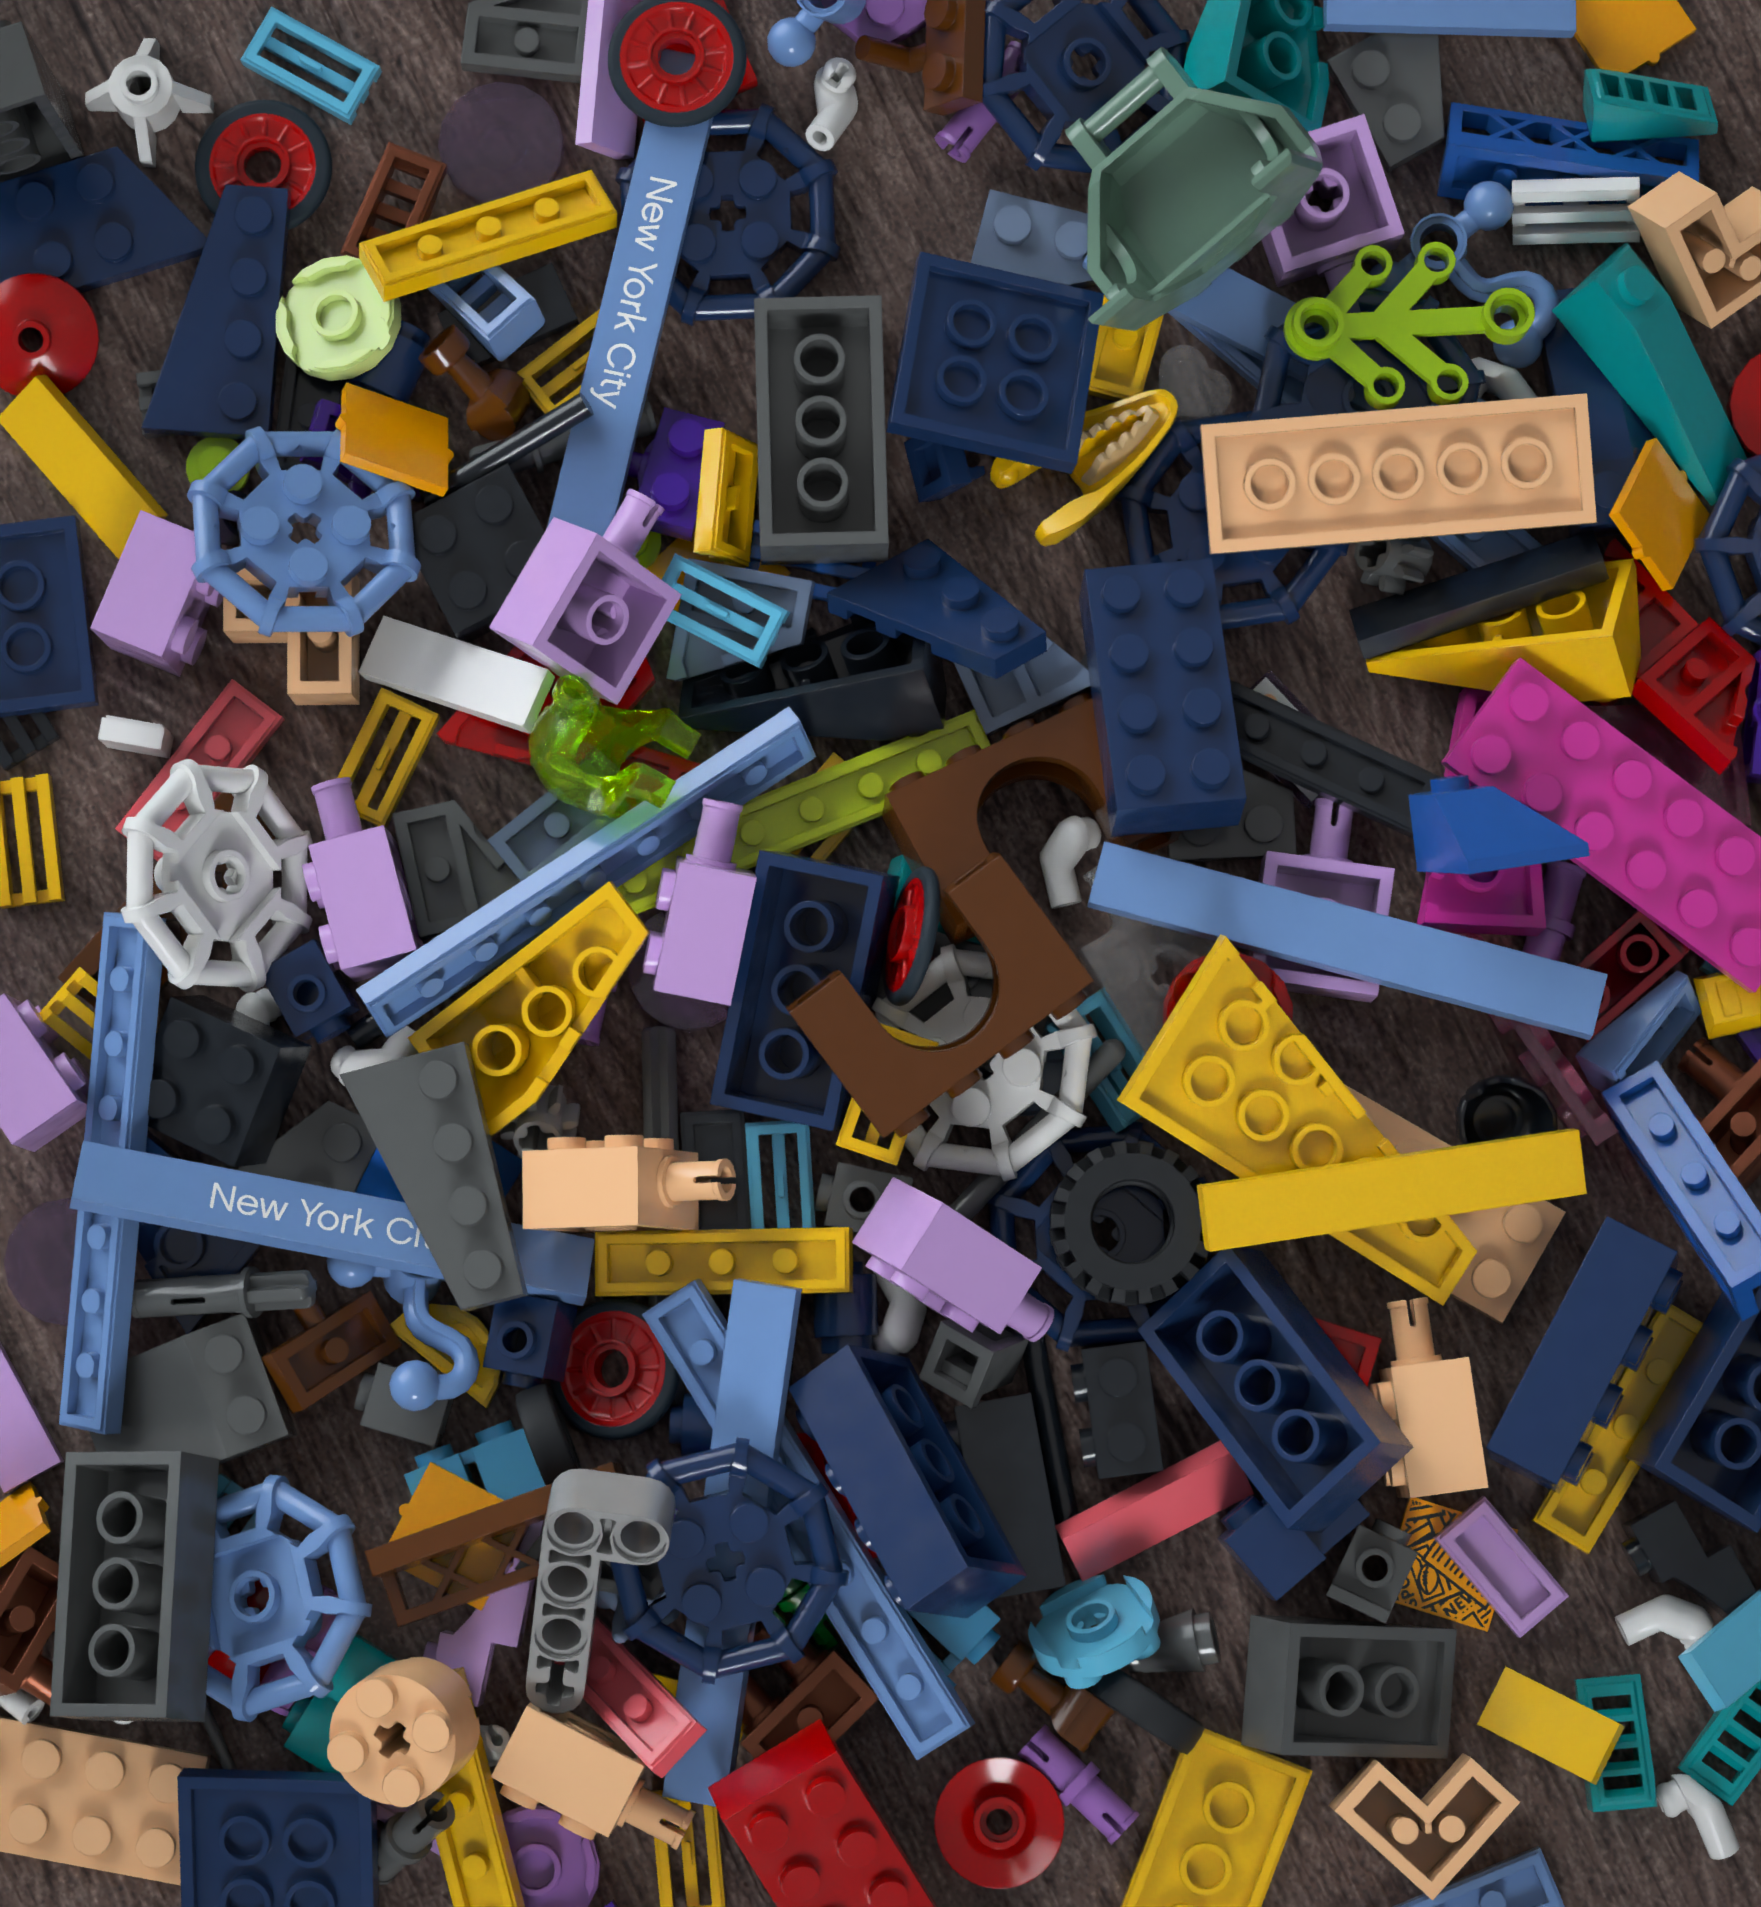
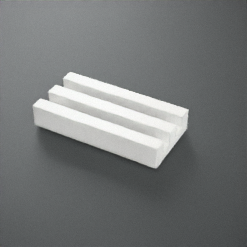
(1575, 219)

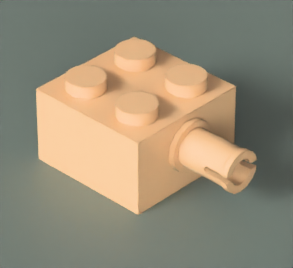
(618, 1185)
(1432, 1407)
(584, 1777)

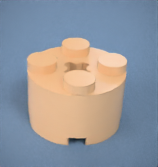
(399, 1764)

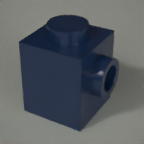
(311, 993)
(530, 1340)

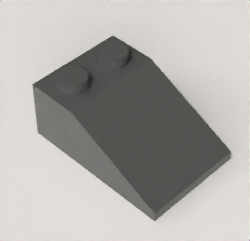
(202, 1396)
(1348, 1688)

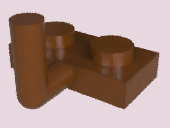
(949, 58)
(330, 1349)

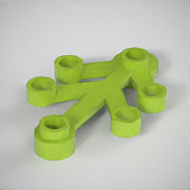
(1397, 325)

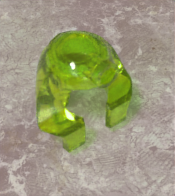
(582, 745)

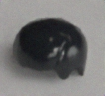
(1503, 1109)

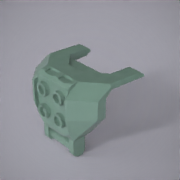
(1184, 189)

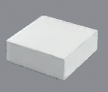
(135, 736)

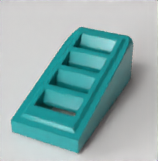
(1644, 107)
(1707, 1741)
(1642, 1766)

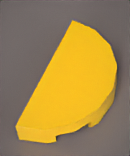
(469, 1325)

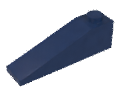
(1614, 427)

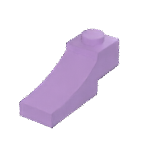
(498, 1623)

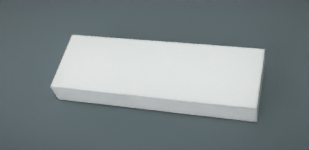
(456, 674)

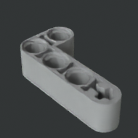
(587, 1521)

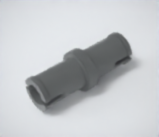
(410, 1834)

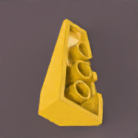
(1576, 640)
(539, 1003)

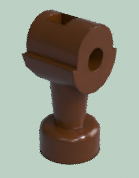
(495, 396)
(1074, 1712)

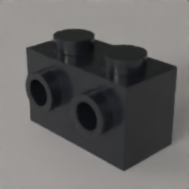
(1121, 1410)

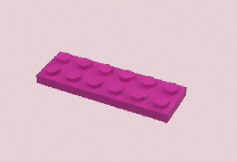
(1643, 823)

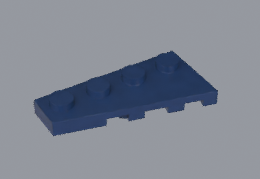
(226, 340)

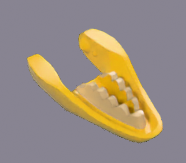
(1111, 451)

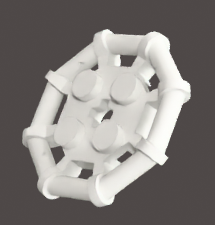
(189, 882)
(1008, 1091)

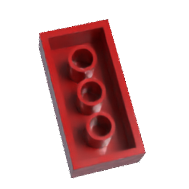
(815, 1829)

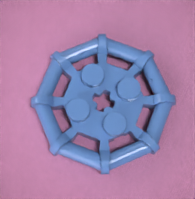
(288, 567)
(294, 1599)

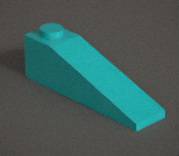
(1262, 54)
(1646, 354)

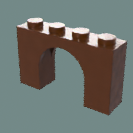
(938, 812)
(1031, 978)

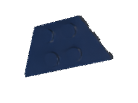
(91, 223)

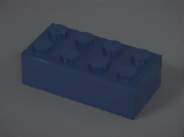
(1162, 697)
(800, 929)
(1584, 1355)
(1275, 1389)
(1709, 1419)
(905, 1483)

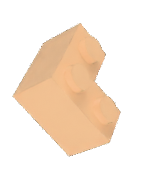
(1701, 248)
(319, 664)
(1431, 1835)

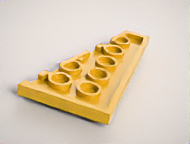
(1263, 1101)

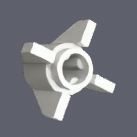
(147, 111)

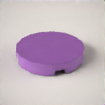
(551, 1861)

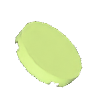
(336, 320)

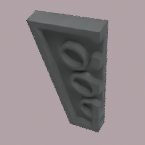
(441, 1156)

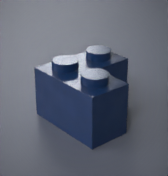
(1274, 1554)

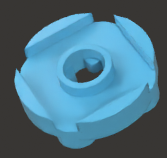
(1124, 1629)

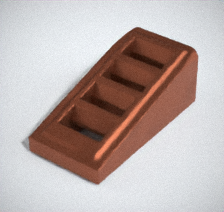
(382, 183)

